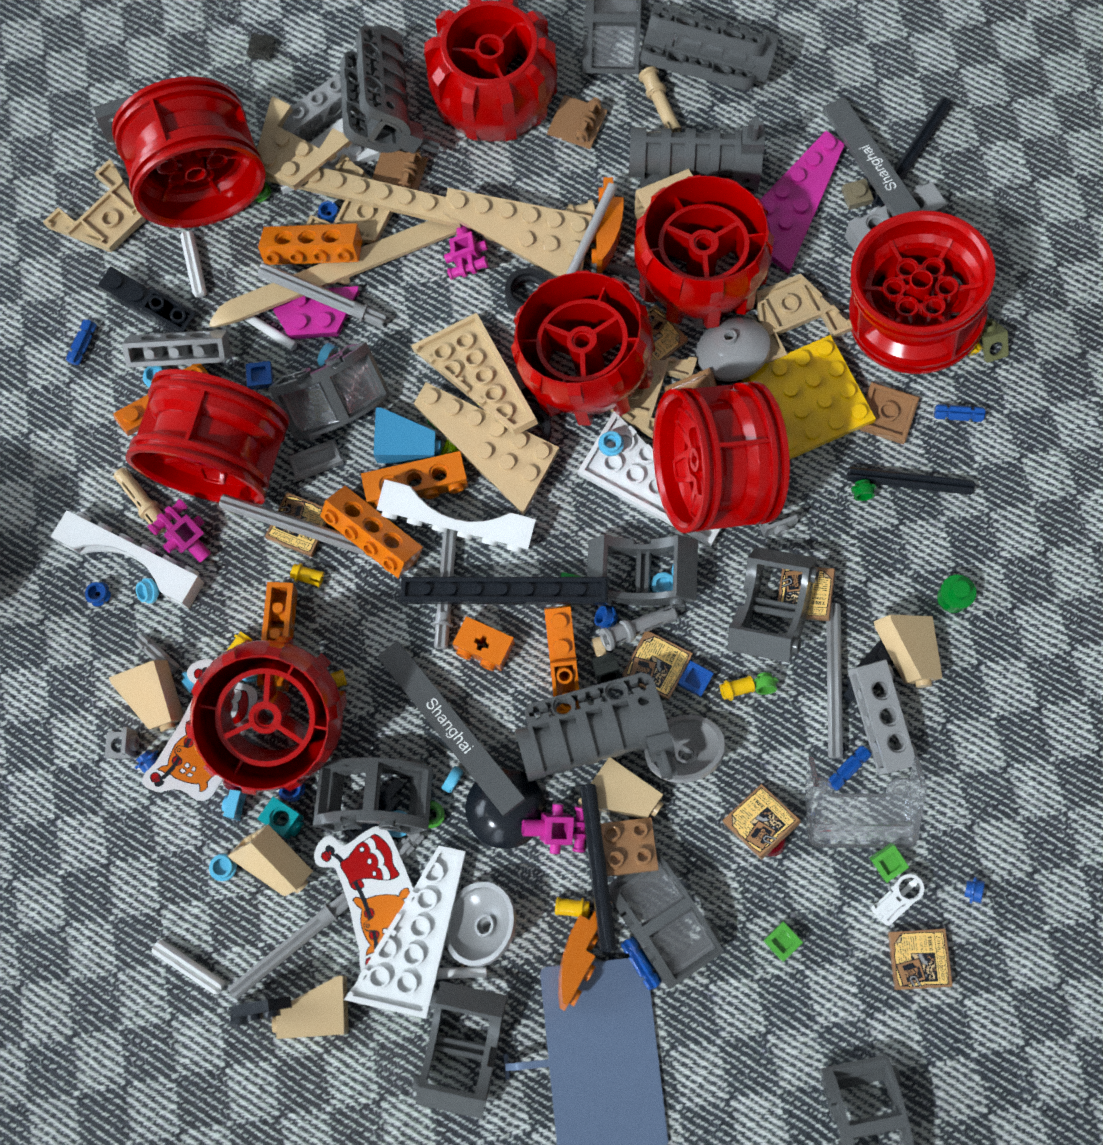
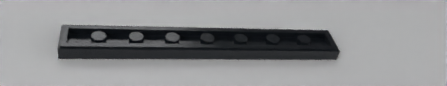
(505, 590)

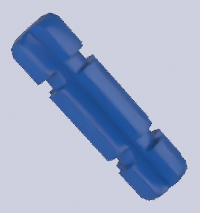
(81, 342)
(959, 413)
(849, 767)
(641, 963)

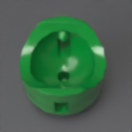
(956, 593)

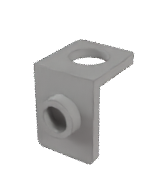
(779, 527)
(129, 744)

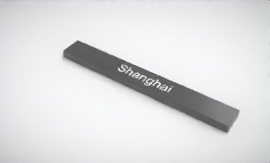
(870, 158)
(451, 729)

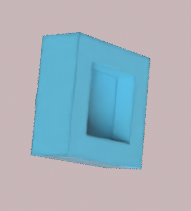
(233, 804)

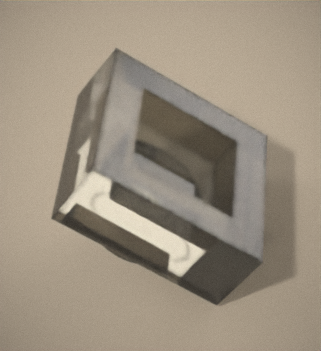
(261, 47)

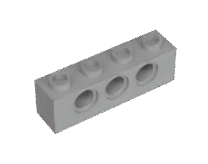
(316, 110)
(925, 196)
(176, 348)
(870, 707)

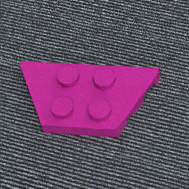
(312, 319)

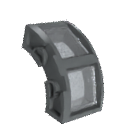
(615, 36)
(332, 394)
(666, 918)

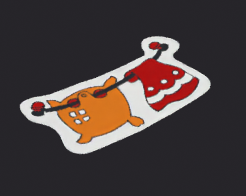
(180, 763)
(372, 883)

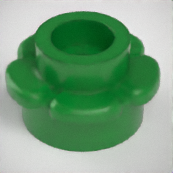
(863, 490)

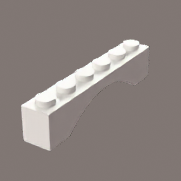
(403, 501)
(85, 537)

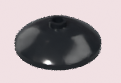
(490, 824)

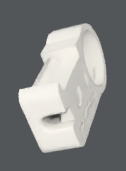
(894, 903)

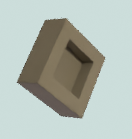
(857, 194)

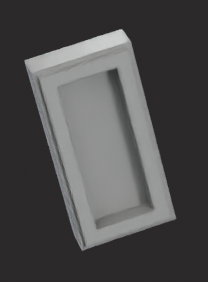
(315, 460)

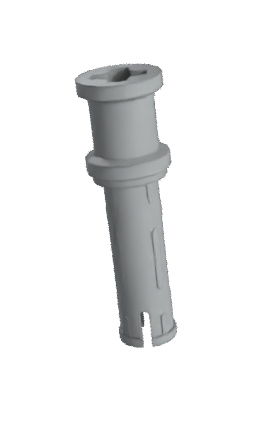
(628, 630)

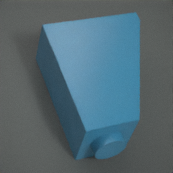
(402, 440)

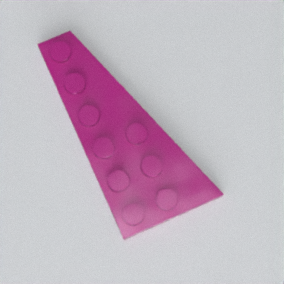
(797, 196)

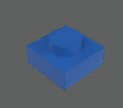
(259, 375)
(695, 679)

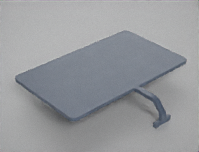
(602, 1059)

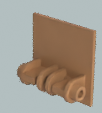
(577, 121)
(401, 169)
(629, 847)

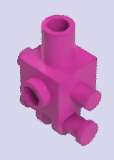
(465, 254)
(183, 533)
(557, 829)

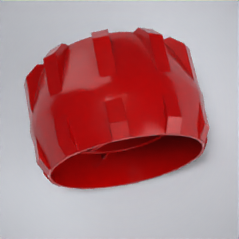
(470, 72)
(699, 224)
(583, 318)
(235, 757)

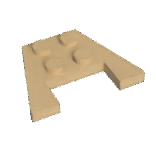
(290, 157)
(369, 219)
(108, 220)
(792, 305)
(643, 401)

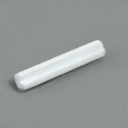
(193, 264)
(188, 967)

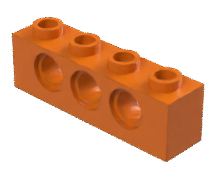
(310, 244)
(425, 470)
(371, 531)
(278, 620)

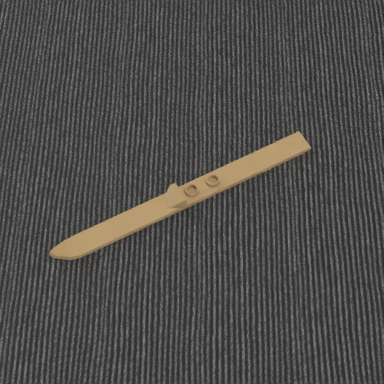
(330, 273)

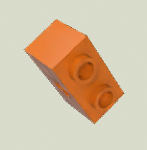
(476, 633)

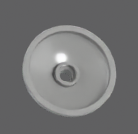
(736, 357)
(694, 740)
(472, 914)

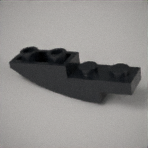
(145, 301)

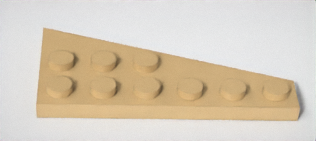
(530, 231)
(474, 365)
(507, 460)

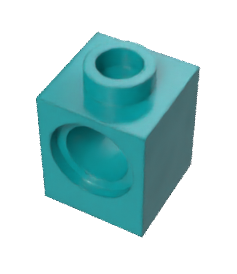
(271, 813)

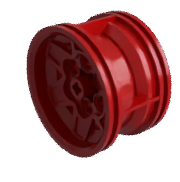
(188, 152)
(921, 339)
(208, 437)
(720, 456)

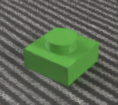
(889, 862)
(782, 941)

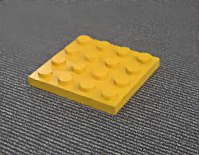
(815, 395)

